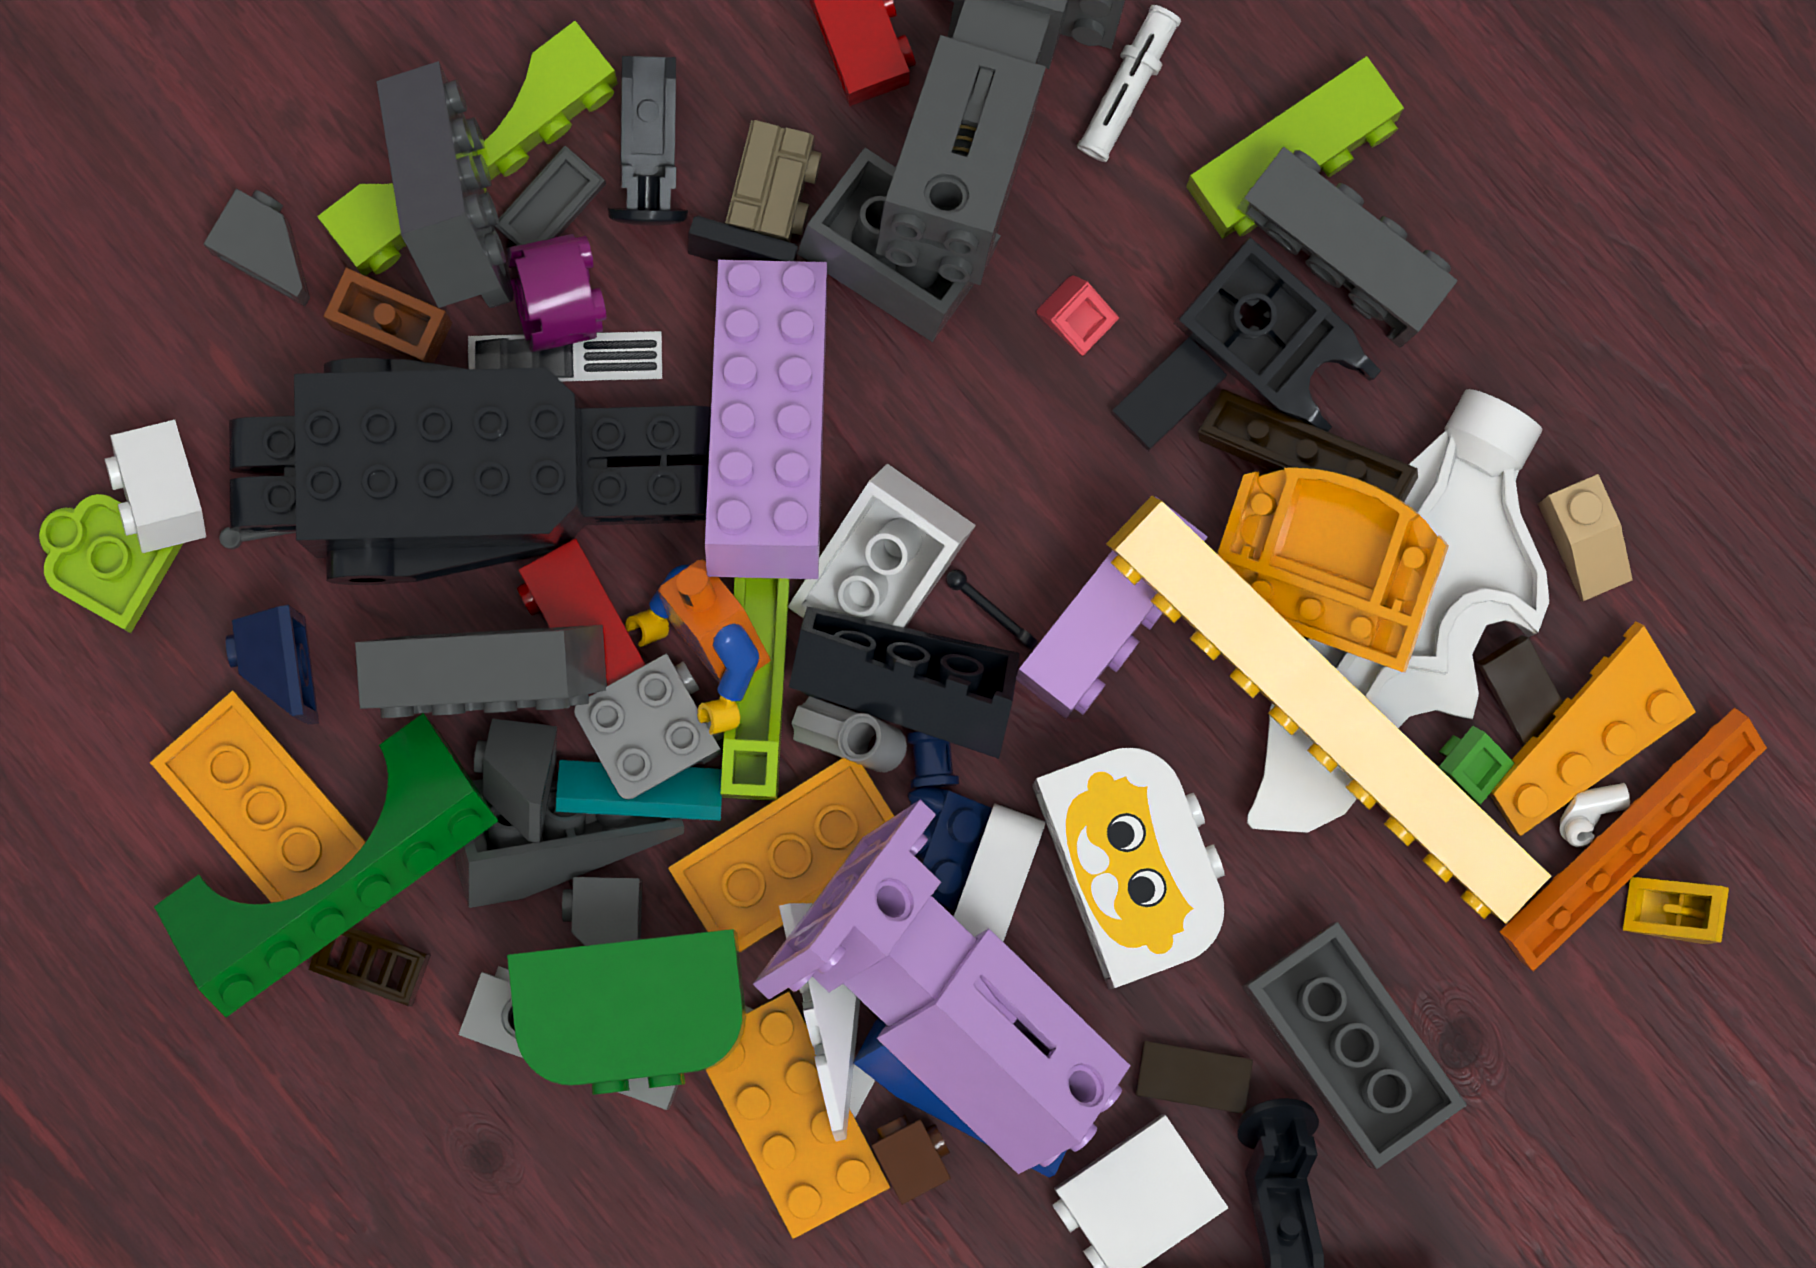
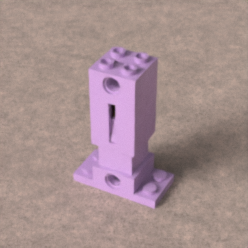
(952, 1002)

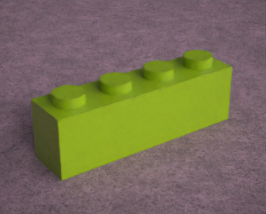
(1324, 125)

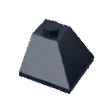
(276, 659)

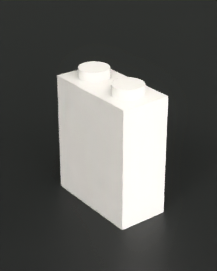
(1138, 1198)

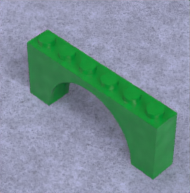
(426, 818)

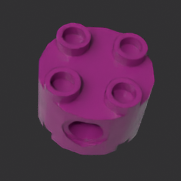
(555, 292)

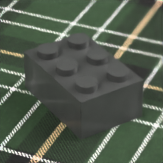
(846, 237)

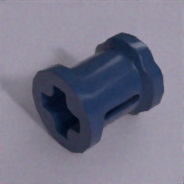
(931, 761)

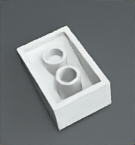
(886, 553)

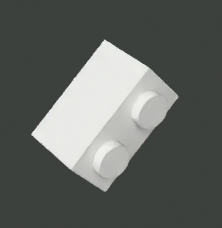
(157, 487)

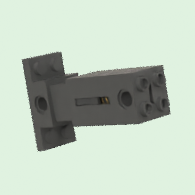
(975, 128)

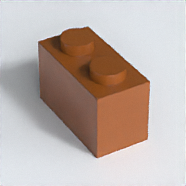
(387, 318)

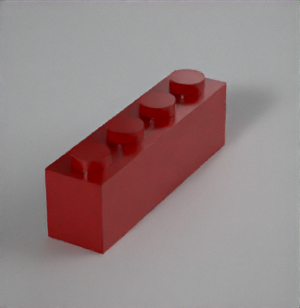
(864, 46)
(572, 595)

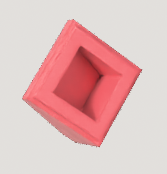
(1077, 314)

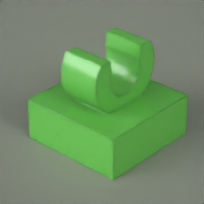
(1475, 763)

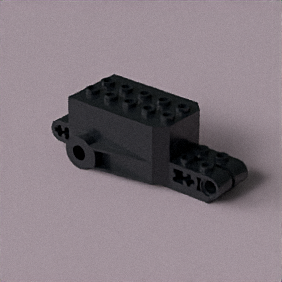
(456, 468)

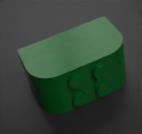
(629, 1009)

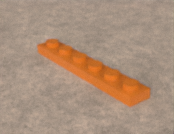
(1633, 839)

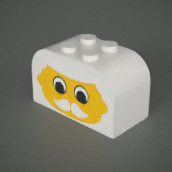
(1134, 861)

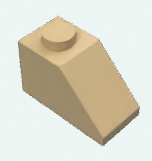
(1588, 537)

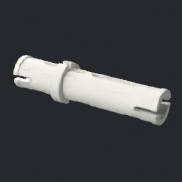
(1158, 30)

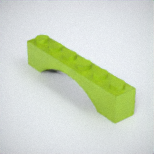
(559, 84)
(754, 746)

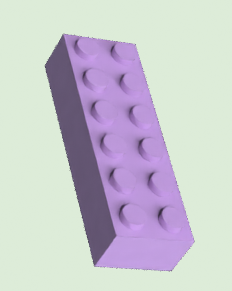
(767, 420)

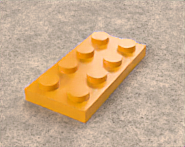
(258, 801)
(781, 853)
(784, 1124)

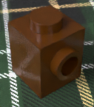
(911, 1157)

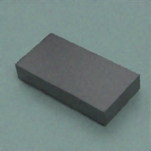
(551, 200)

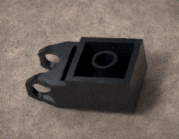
(1292, 343)

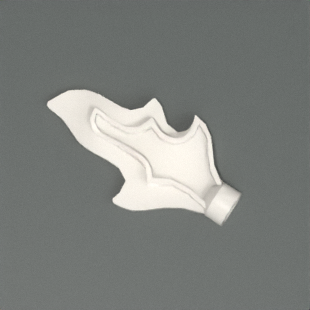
(1486, 578)

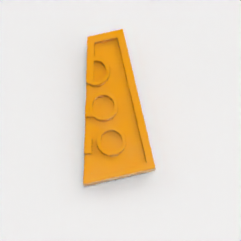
(1605, 724)

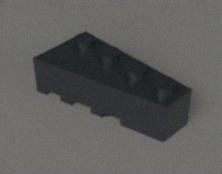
(908, 677)

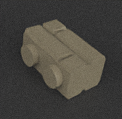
(773, 181)

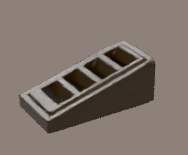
(409, 981)

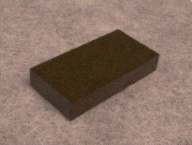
(1521, 688)
(1194, 1077)

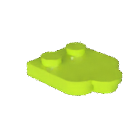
(99, 564)

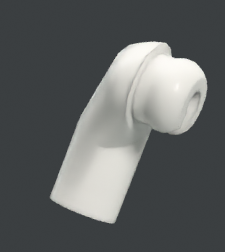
(1586, 809)

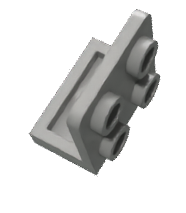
(648, 727)

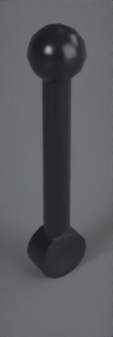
(957, 581)

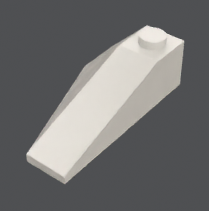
(832, 1031)

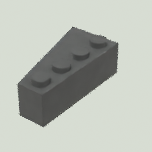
(1348, 244)

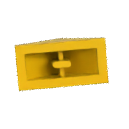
(1676, 910)

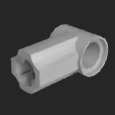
(849, 734)

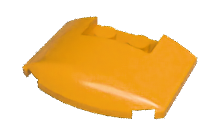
(1336, 559)

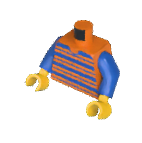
(714, 629)

